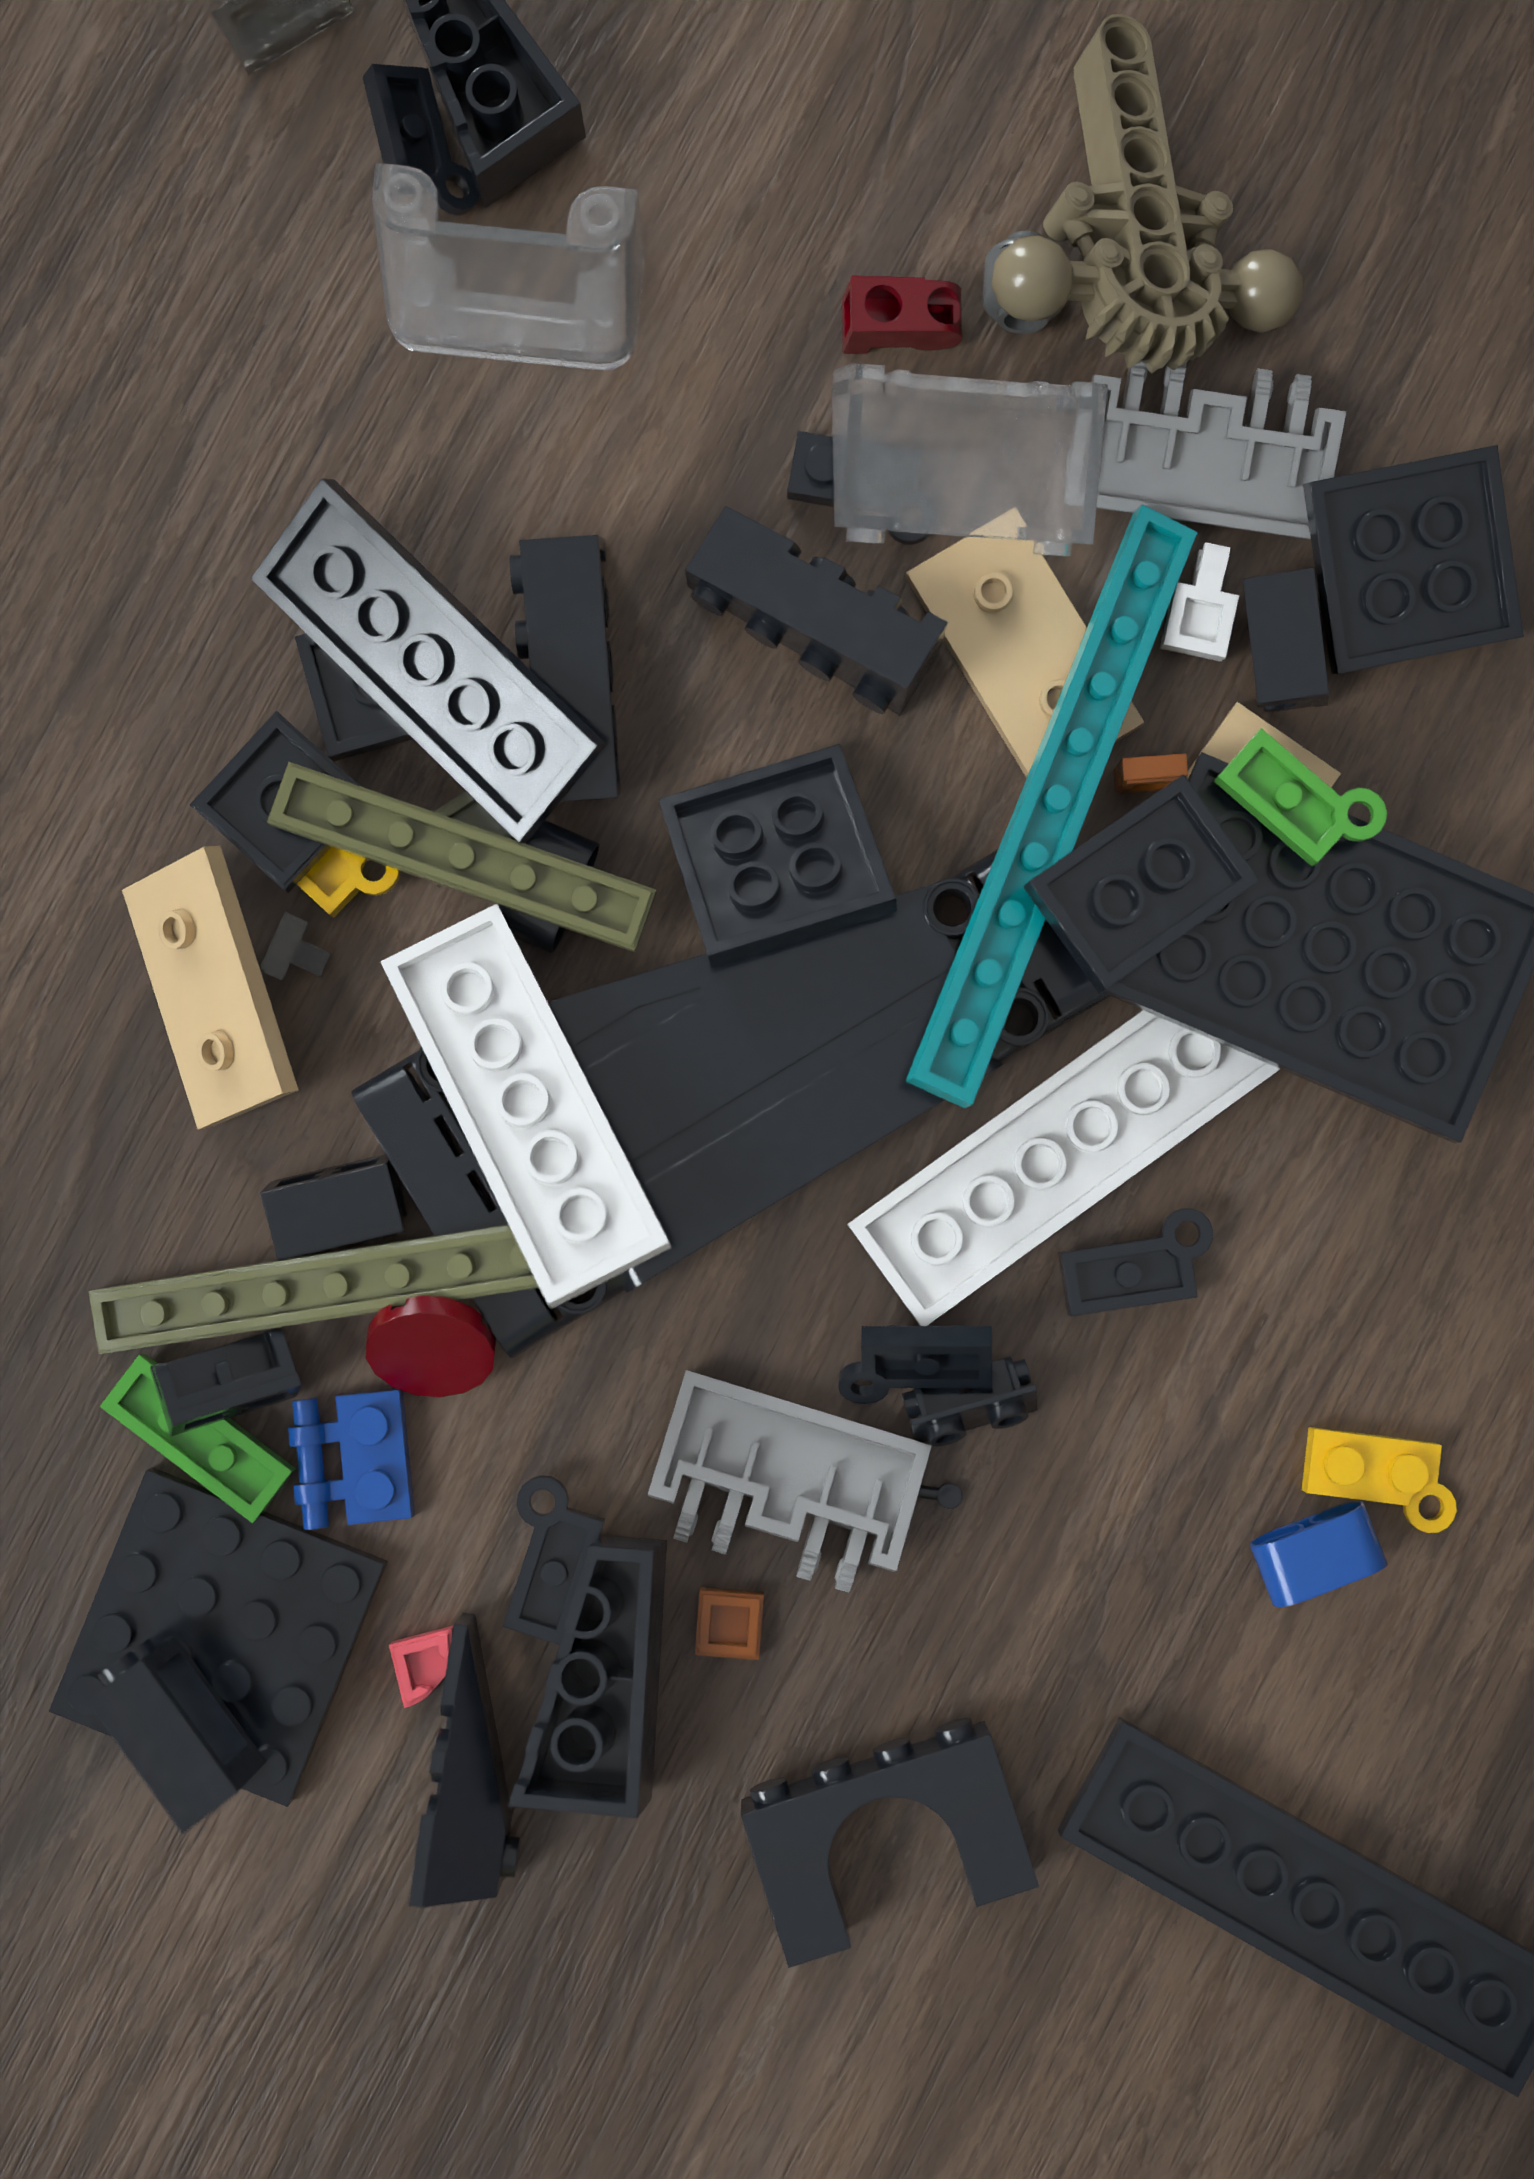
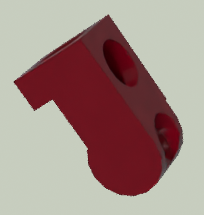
(900, 314)

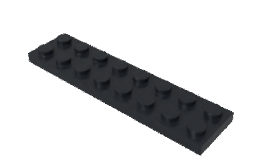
(1309, 1903)

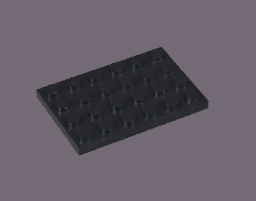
(1356, 973)

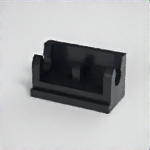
(1286, 640)
(334, 1207)
(226, 1381)

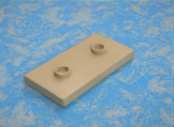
(1007, 633)
(209, 988)

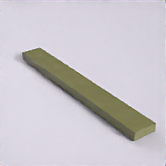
(308, 1289)

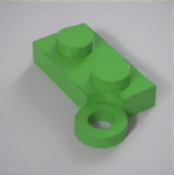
(1295, 800)

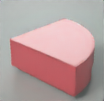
(421, 1663)

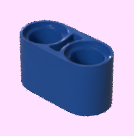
(1318, 1554)

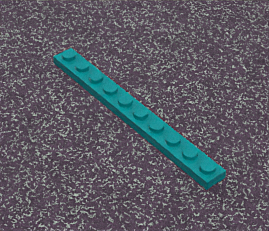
(1051, 806)

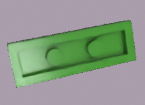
(216, 1455)

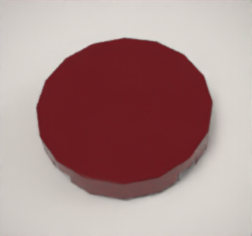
(430, 1347)

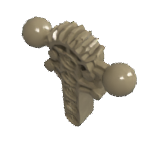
(1134, 229)

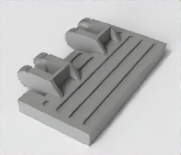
(1209, 463)
(791, 1466)

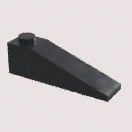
(467, 1825)

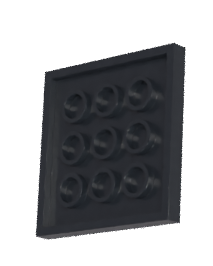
(252, 1604)

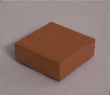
(1148, 772)
(729, 1623)

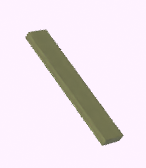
(462, 857)

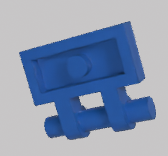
(372, 1458)

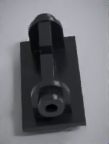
(949, 1413)

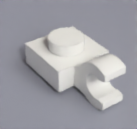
(1199, 613)

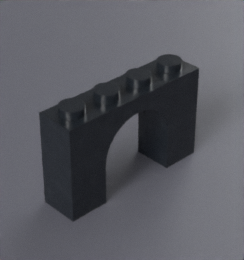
(796, 1822)

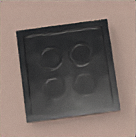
(1413, 559)
(777, 855)

